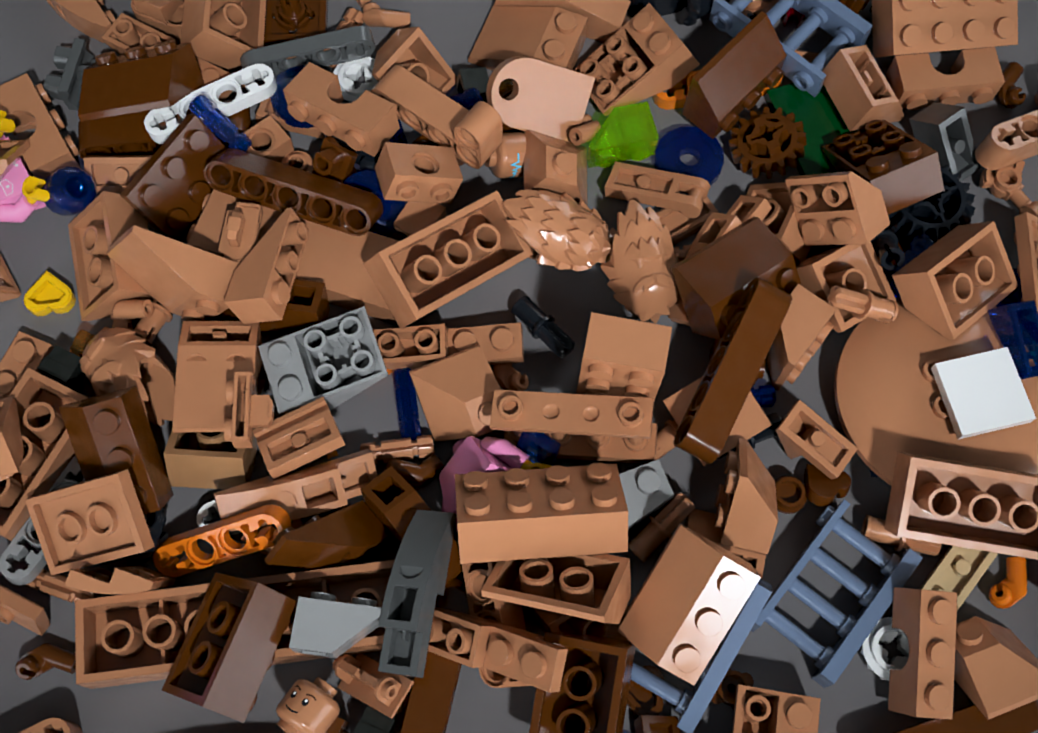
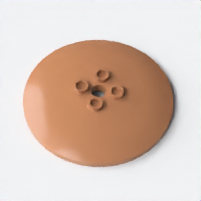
(894, 404)

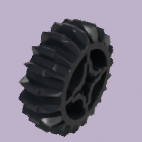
(927, 215)

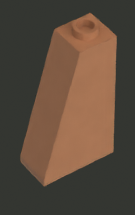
(604, 16)

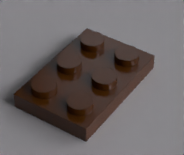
(173, 181)

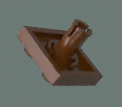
(291, 16)

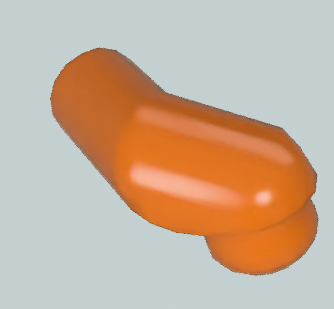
(1013, 587)

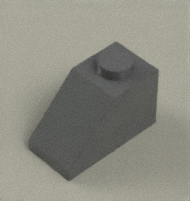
(949, 133)

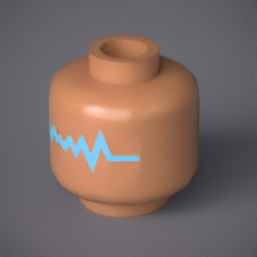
(509, 157)

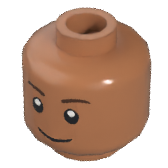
(308, 707)

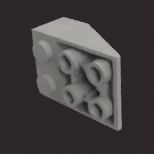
(324, 361)

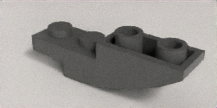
(412, 591)

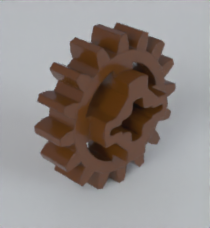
(768, 142)

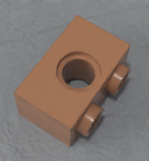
(418, 173)

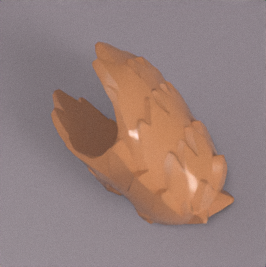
(559, 229)
(642, 263)
(122, 360)

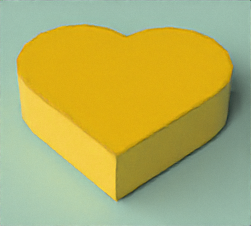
(49, 295)

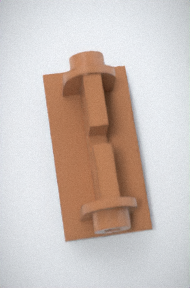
(374, 688)

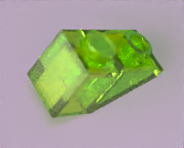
(624, 136)

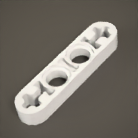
(212, 92)

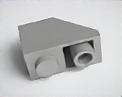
(331, 627)

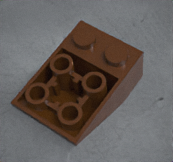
(890, 161)

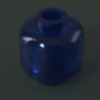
(69, 191)

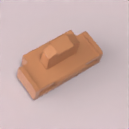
(240, 231)
(248, 410)

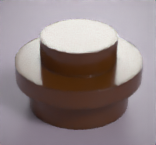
(789, 494)

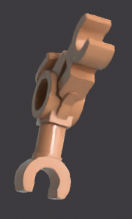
(1007, 185)

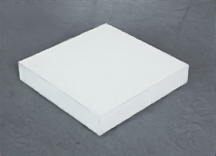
(983, 393)

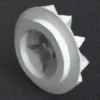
(352, 71)
(875, 653)

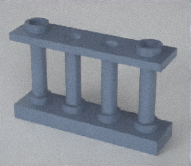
(830, 15)
(852, 629)
(694, 703)

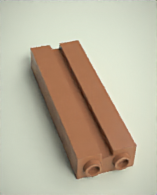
(326, 258)

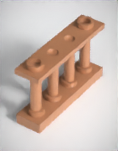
(582, 423)

